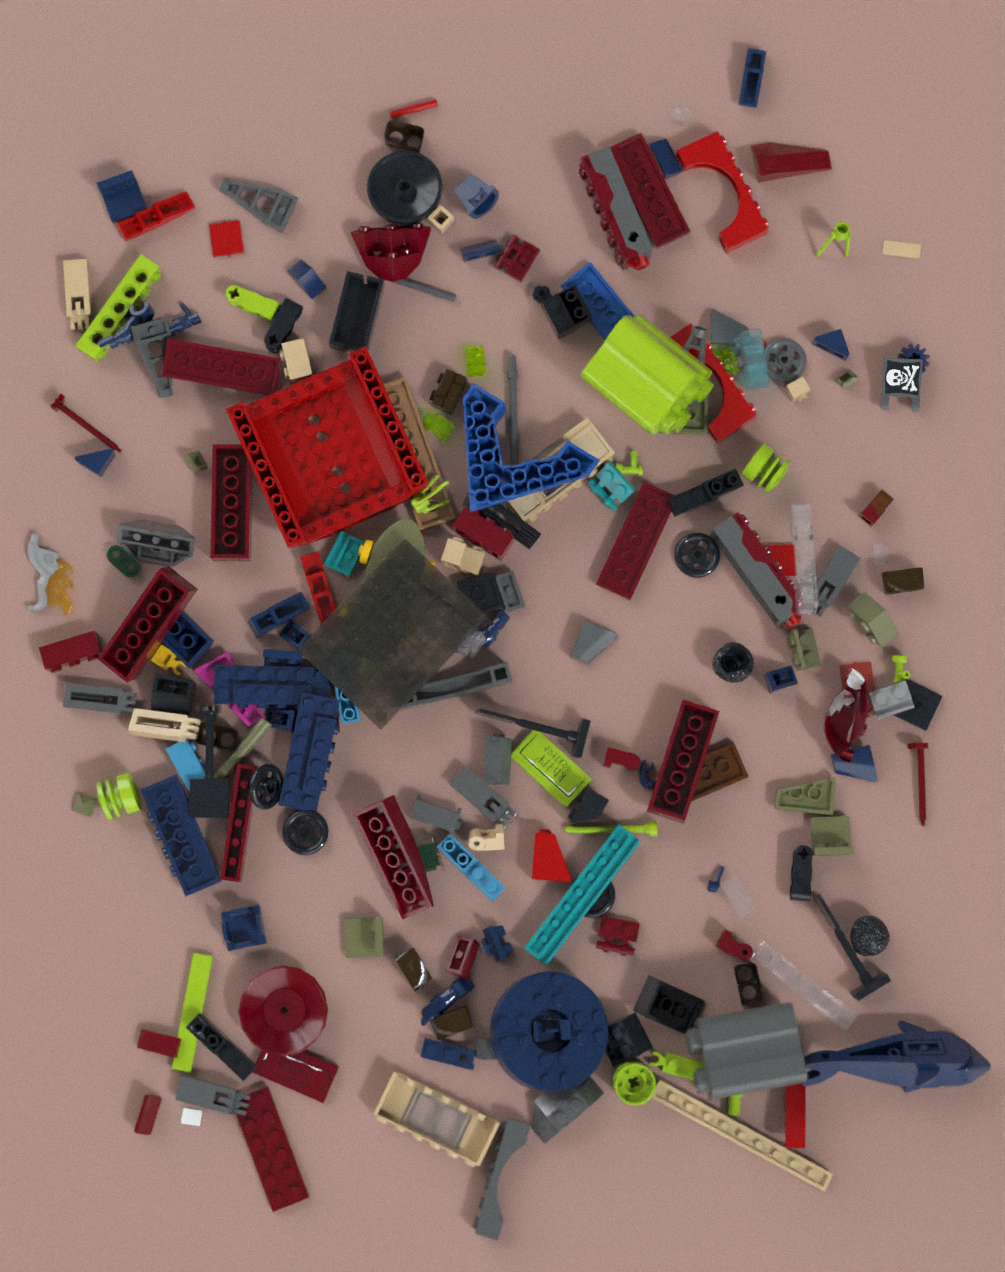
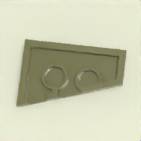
(698, 421)
(811, 797)

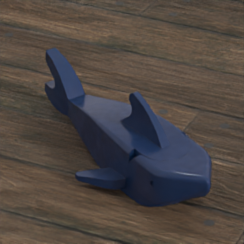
(904, 1060)

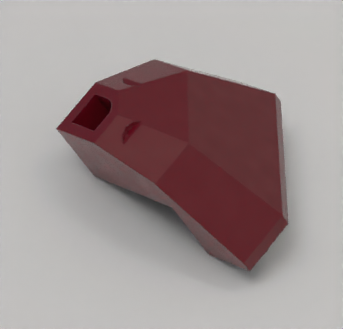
(392, 250)

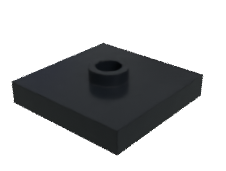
(482, 592)
(925, 705)

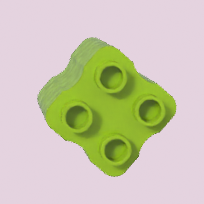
(648, 375)

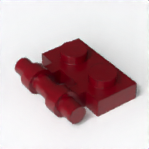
(522, 261)
(617, 929)

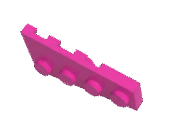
(206, 672)

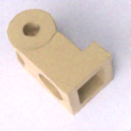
(487, 839)

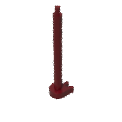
(59, 405)
(921, 778)

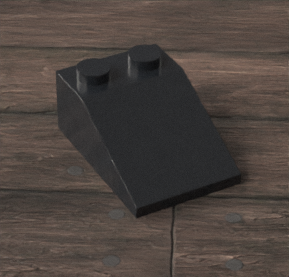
(668, 1005)

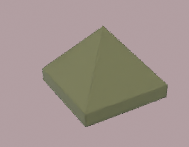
(847, 379)
(195, 461)
(84, 804)

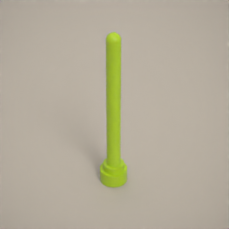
(649, 828)

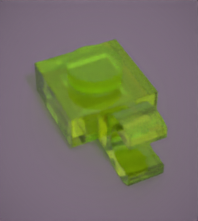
(728, 359)

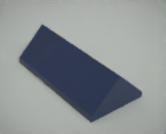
(188, 640)

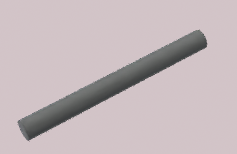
(426, 289)

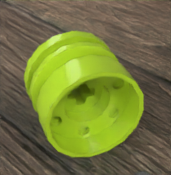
(766, 468)
(118, 796)
(636, 1093)

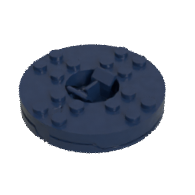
(548, 1031)

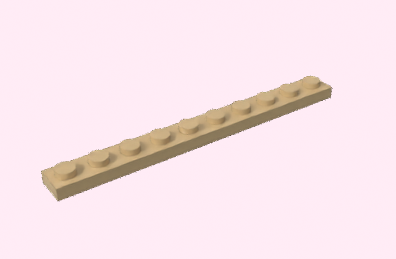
(742, 1135)

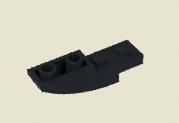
(705, 493)
(221, 1046)

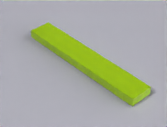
(193, 1005)

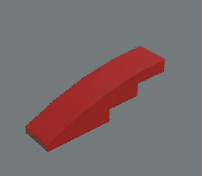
(155, 216)
(318, 585)
(795, 1116)

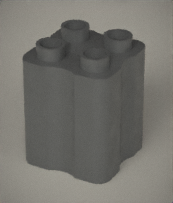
(747, 1051)

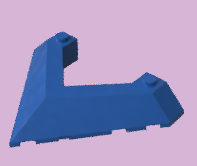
(487, 477)

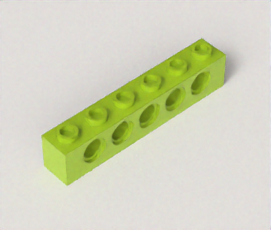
(141, 266)

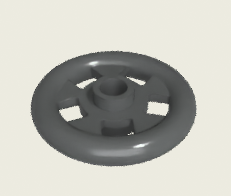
(799, 364)

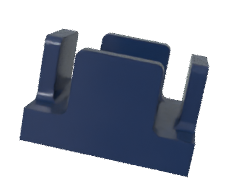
(243, 928)

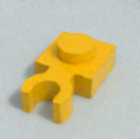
(166, 658)

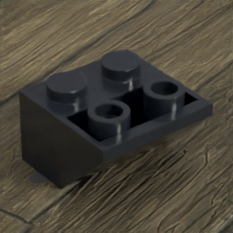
(566, 311)
(172, 694)
(590, 807)
(626, 1040)

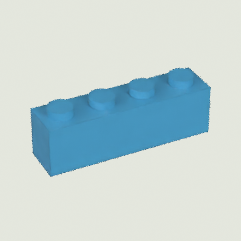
(187, 761)

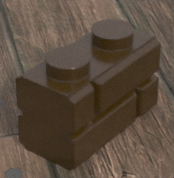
(448, 392)

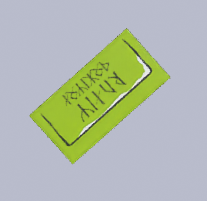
(550, 768)

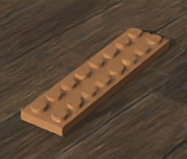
(407, 411)

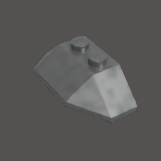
(156, 541)
(559, 1108)

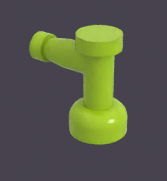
(634, 468)
(899, 673)

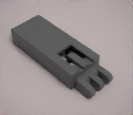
(835, 574)
(93, 698)
(478, 793)
(203, 1094)

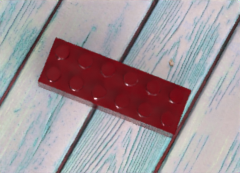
(231, 504)
(147, 624)
(683, 761)

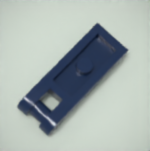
(448, 1053)

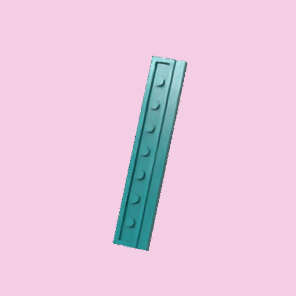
(582, 894)

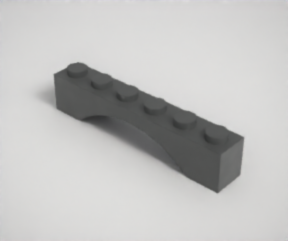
(461, 685)
(490, 1219)

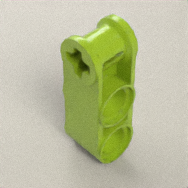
(253, 303)

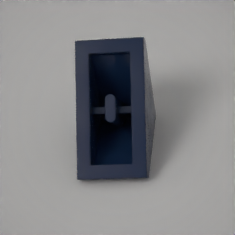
(306, 278)
(833, 343)
(97, 461)
(294, 635)
(780, 679)
(281, 719)

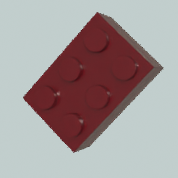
(483, 533)

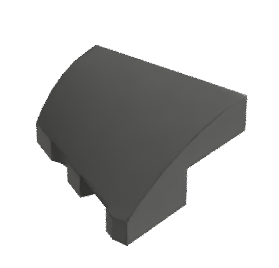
(724, 329)
(591, 642)

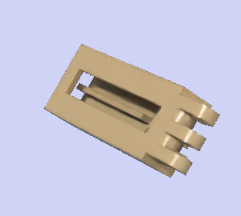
(77, 285)
(158, 725)

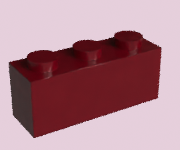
(71, 651)

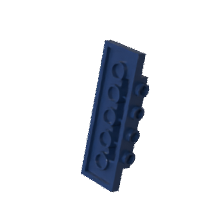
(267, 685)
(310, 752)
(180, 836)

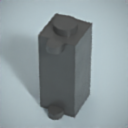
(497, 760)
(436, 815)

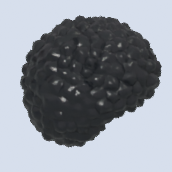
(733, 662)
(869, 936)

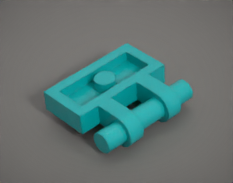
(615, 482)

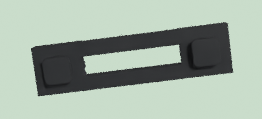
(526, 536)

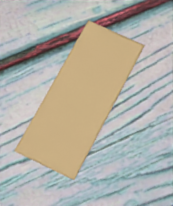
(901, 249)

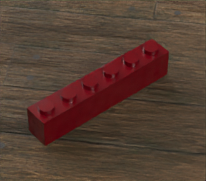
(238, 826)

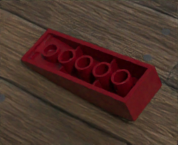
(396, 855)

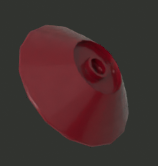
(262, 1014)

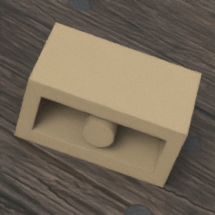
(297, 360)

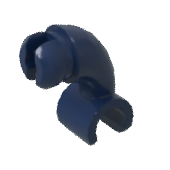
(645, 781)

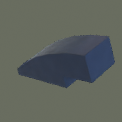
(752, 77)
(278, 614)

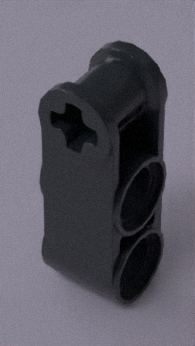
(283, 324)
(801, 875)

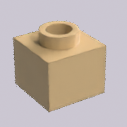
(441, 213)
(797, 390)

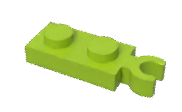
(677, 1065)

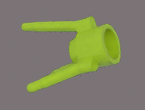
(839, 233)
(421, 501)

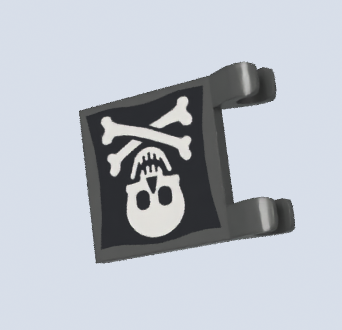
(901, 379)

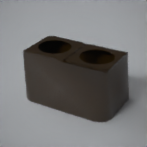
(413, 130)
(903, 580)
(217, 741)
(413, 969)
(750, 982)
(451, 1022)

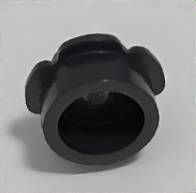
(541, 289)

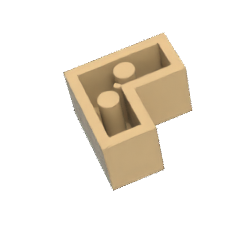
(462, 558)

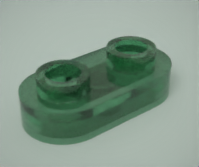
(123, 561)

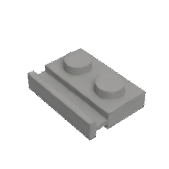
(891, 700)

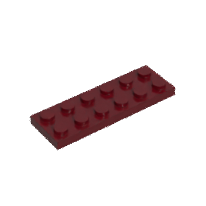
(649, 191)
(220, 367)
(636, 541)
(271, 1151)

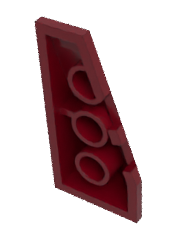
(782, 161)

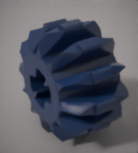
(916, 353)

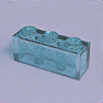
(752, 359)

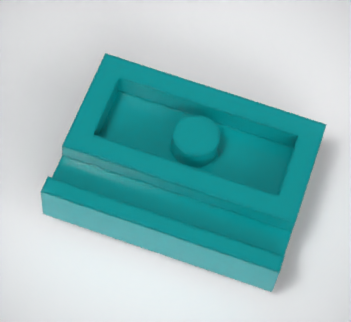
(344, 554)

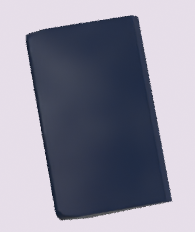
(665, 158)
(480, 250)

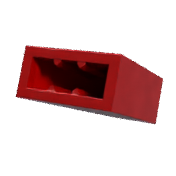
(548, 858)

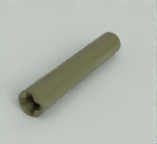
(243, 749)

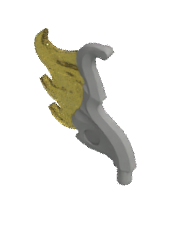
(53, 578)

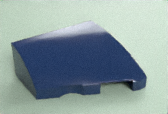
(861, 766)

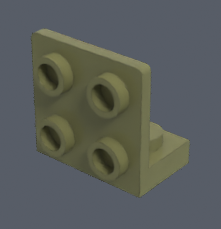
(804, 649)
(830, 836)
(364, 937)

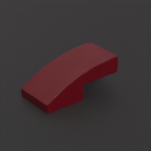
(159, 1043)

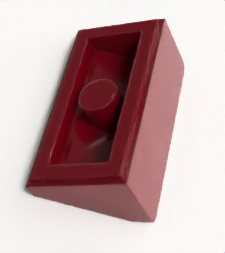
(462, 957)
(147, 1114)

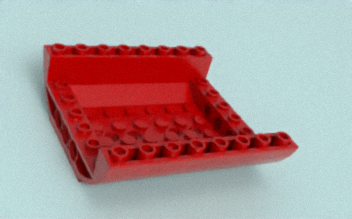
(361, 439)

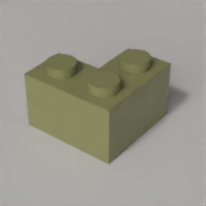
(873, 619)

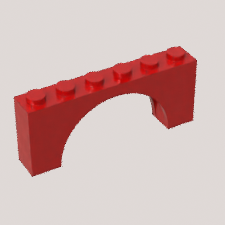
(712, 154)
(735, 409)

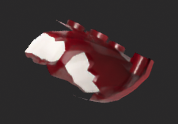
(847, 716)

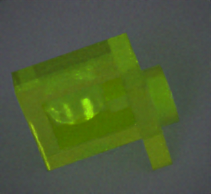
(475, 361)
(438, 425)

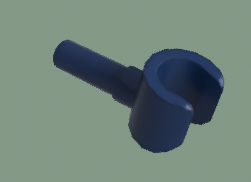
(194, 318)
(713, 886)

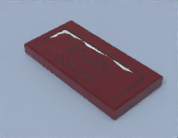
(298, 1072)

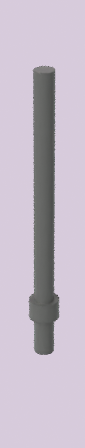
(512, 375)

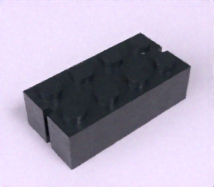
(356, 312)

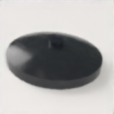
(404, 187)

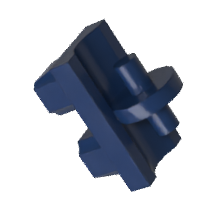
(492, 944)

